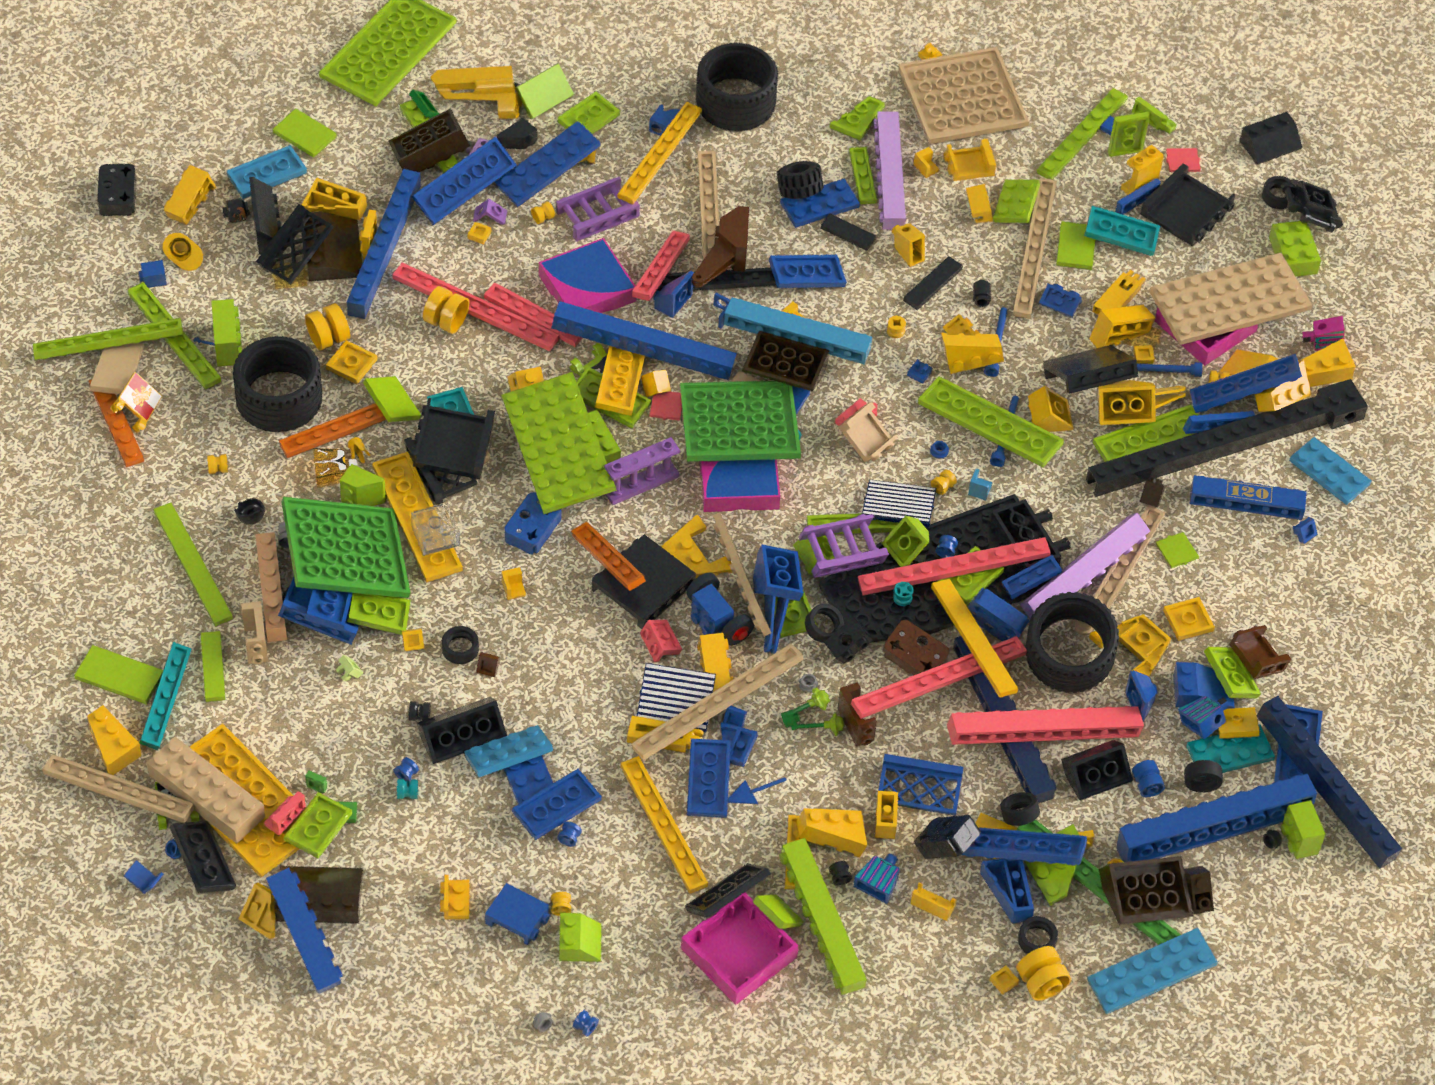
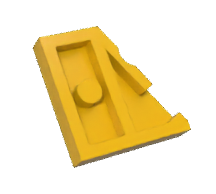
(260, 910)

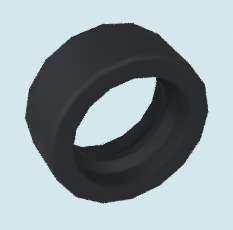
(1272, 200)
(826, 609)
(460, 657)
(1210, 769)
(1022, 816)
(1036, 922)

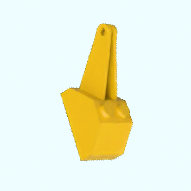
(1133, 401)

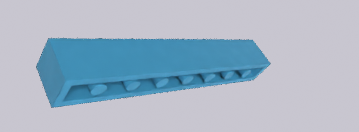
(838, 341)

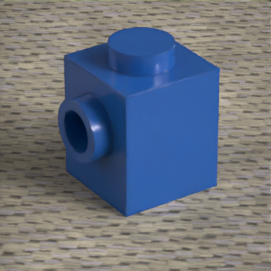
(153, 274)

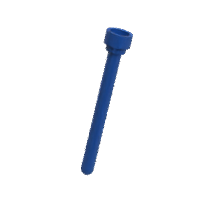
(1194, 369)
(993, 370)
(998, 457)

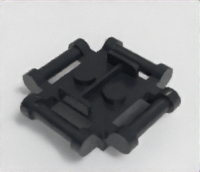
(1313, 204)

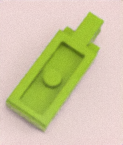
(1157, 118)

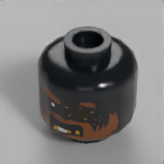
(235, 210)

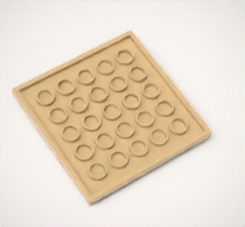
(963, 95)

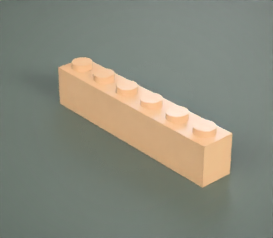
(270, 586)

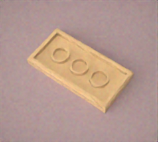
(116, 367)

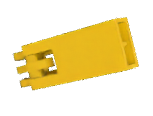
(1118, 297)
(641, 726)

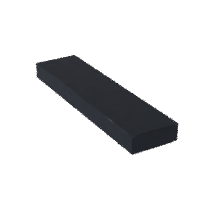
(932, 283)

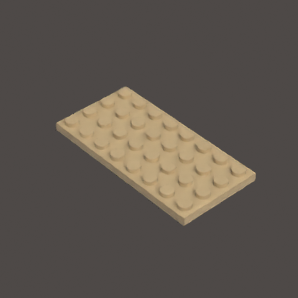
(1230, 298)

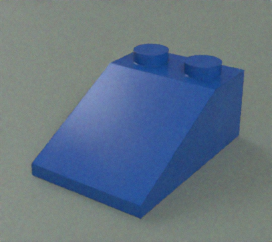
(1195, 681)

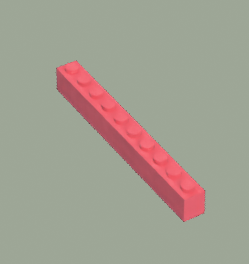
(1044, 725)

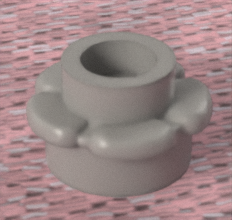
(808, 678)
(542, 1021)

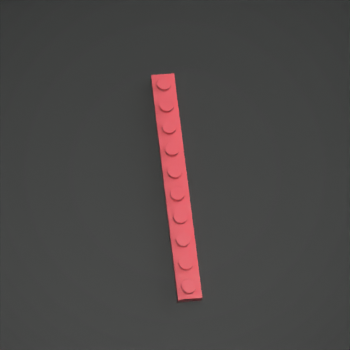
(480, 308)
(955, 565)
(932, 679)

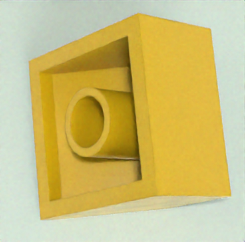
(1050, 410)

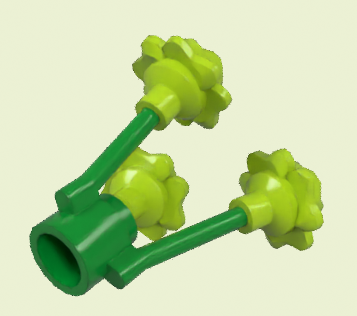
(819, 699)

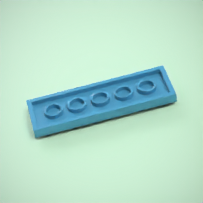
(1152, 971)

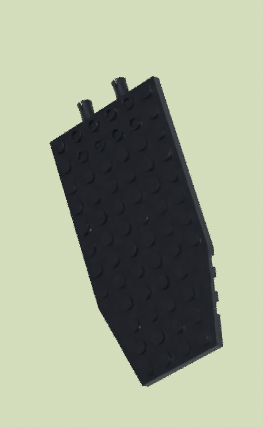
(986, 527)

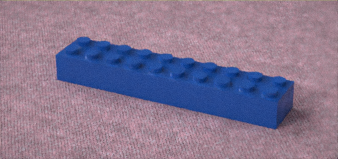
(1213, 820)

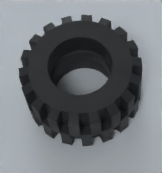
(800, 179)

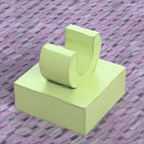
(350, 668)

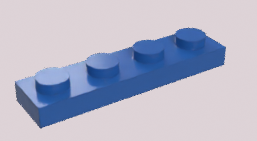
(1201, 423)

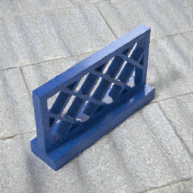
(927, 769)

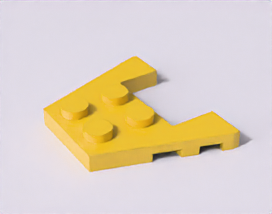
(687, 552)
(1142, 639)

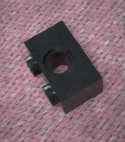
(838, 641)

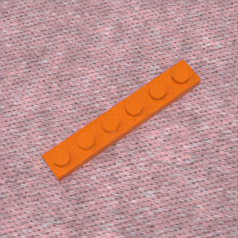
(119, 429)
(331, 430)
(608, 556)

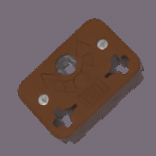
(909, 654)

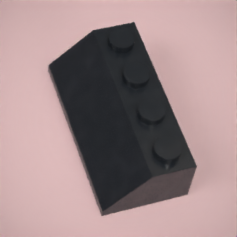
(264, 212)
(461, 729)

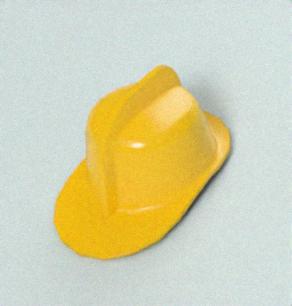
(183, 251)

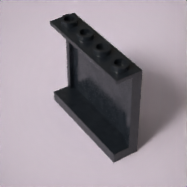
(1186, 207)
(1092, 368)
(452, 441)
(664, 581)

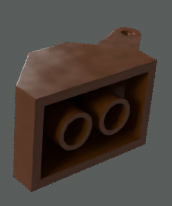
(728, 248)

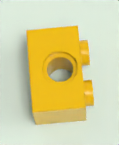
(886, 814)

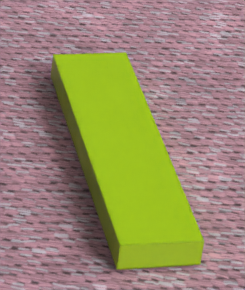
(863, 175)
(213, 666)

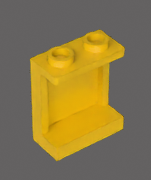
(970, 162)
(1145, 167)

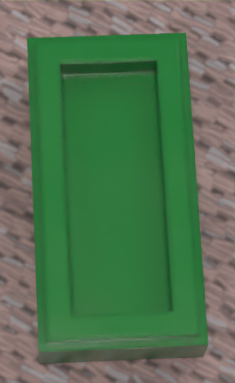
(423, 103)

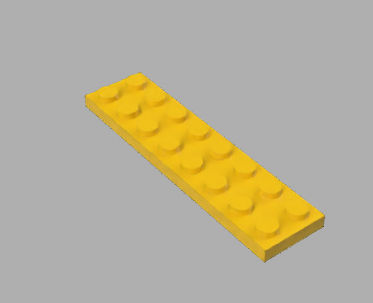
(406, 495)

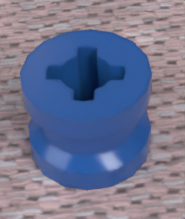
(946, 546)
(406, 769)
(569, 834)
(585, 1023)

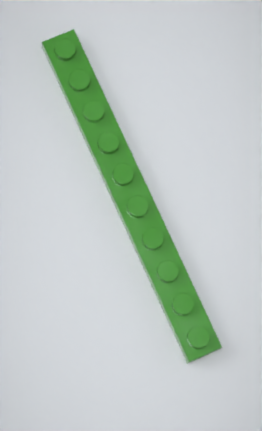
(1089, 876)

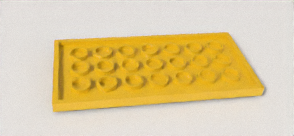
(261, 846)

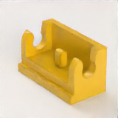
(979, 203)
(932, 903)

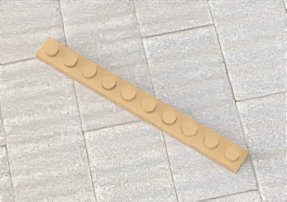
(1034, 249)
(717, 701)

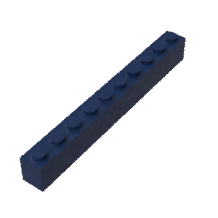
(1021, 755)
(1329, 782)

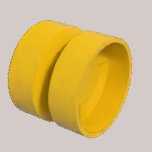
(446, 309)
(327, 327)
(1043, 973)

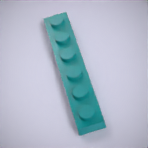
(165, 696)

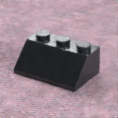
(1271, 138)
(1097, 769)

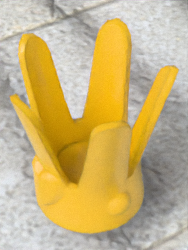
(357, 446)

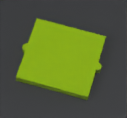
(1177, 550)

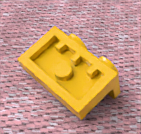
(960, 325)
(455, 898)

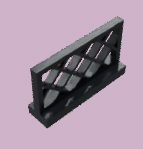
(285, 238)
(432, 481)

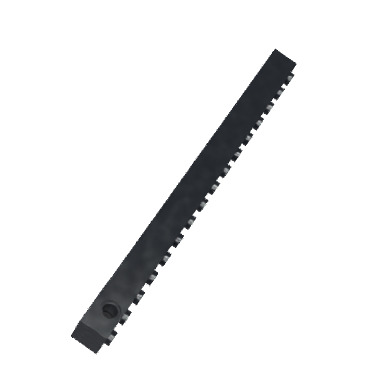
(1332, 405)

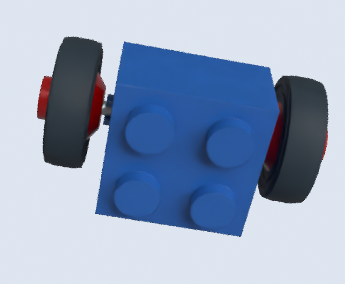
(714, 613)

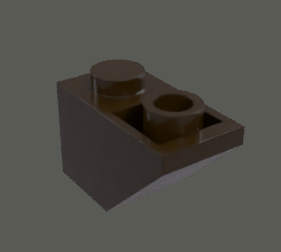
(1153, 492)
(1199, 889)

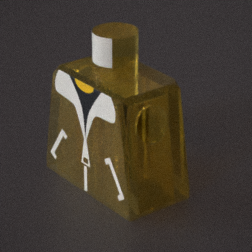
(330, 465)

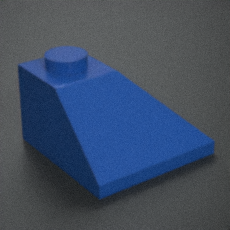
(674, 295)
(1141, 692)

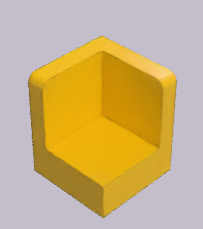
(924, 162)
(655, 383)
(513, 583)

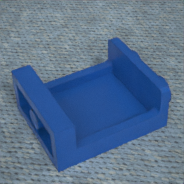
(518, 913)

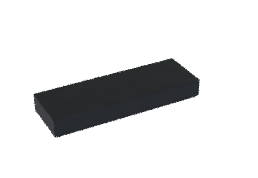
(848, 232)

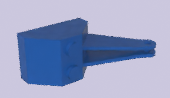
(778, 576)

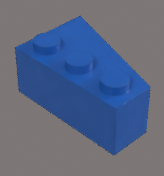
(1010, 887)

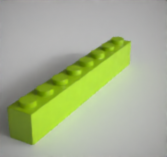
(823, 916)

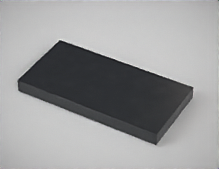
(202, 856)
(727, 890)

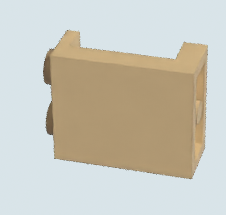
(867, 433)
(253, 621)

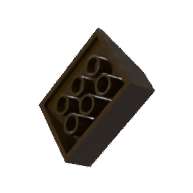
(429, 142)
(340, 251)
(786, 361)
(1147, 890)
(331, 893)

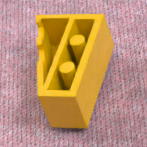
(335, 200)
(1121, 323)
(971, 352)
(714, 657)
(113, 741)
(834, 828)

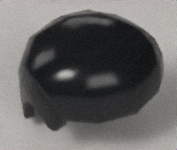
(250, 511)

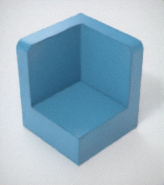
(979, 487)

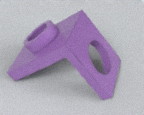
(492, 210)

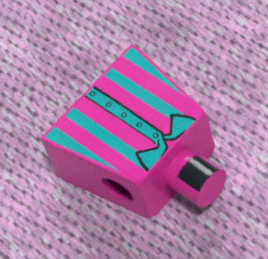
(1325, 332)

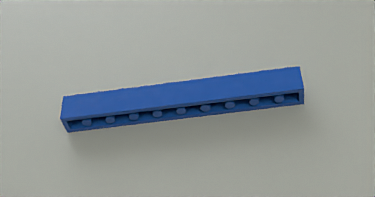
(383, 244)
(643, 340)

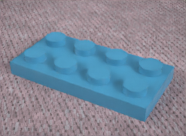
(271, 169)
(1330, 470)
(508, 751)

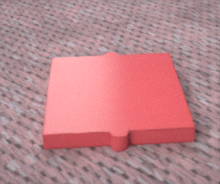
(1178, 156)
(666, 406)

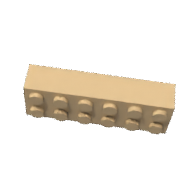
(211, 791)

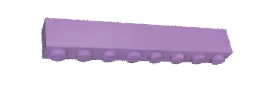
(890, 170)
(1091, 562)

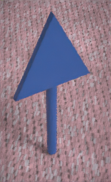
(744, 794)

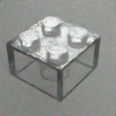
(435, 529)

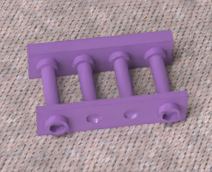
(604, 221)
(647, 479)
(840, 562)

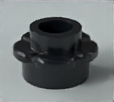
(1272, 839)

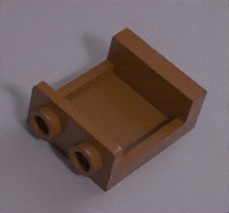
(1257, 652)
(861, 730)

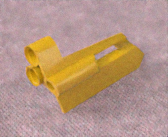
(489, 85)

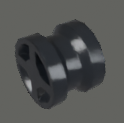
(840, 873)

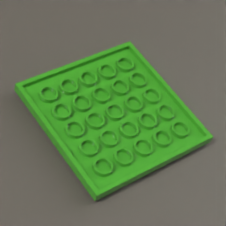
(739, 421)
(345, 547)

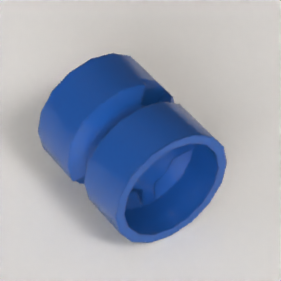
(1148, 777)

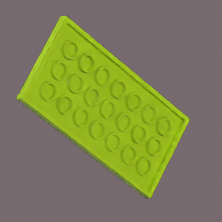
(387, 49)
(558, 442)

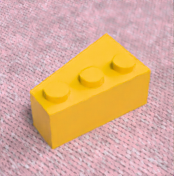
(189, 194)
(1329, 365)
(1285, 394)

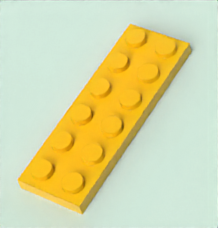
(620, 381)

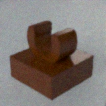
(487, 664)

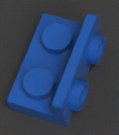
(1060, 300)

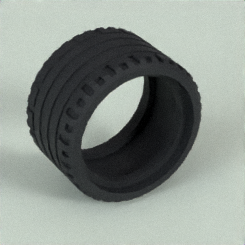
(732, 110)
(283, 411)
(1073, 607)

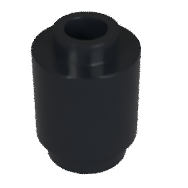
(981, 293)

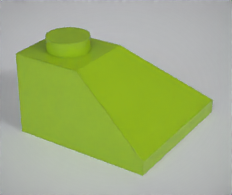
(906, 540)

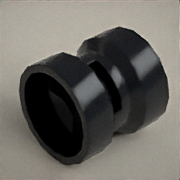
(424, 711)

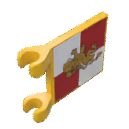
(139, 399)

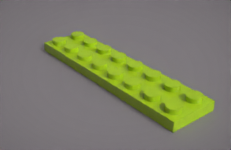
(991, 421)

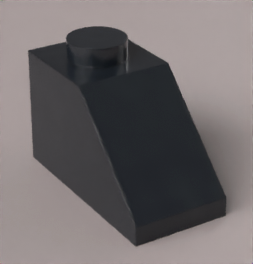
(518, 135)

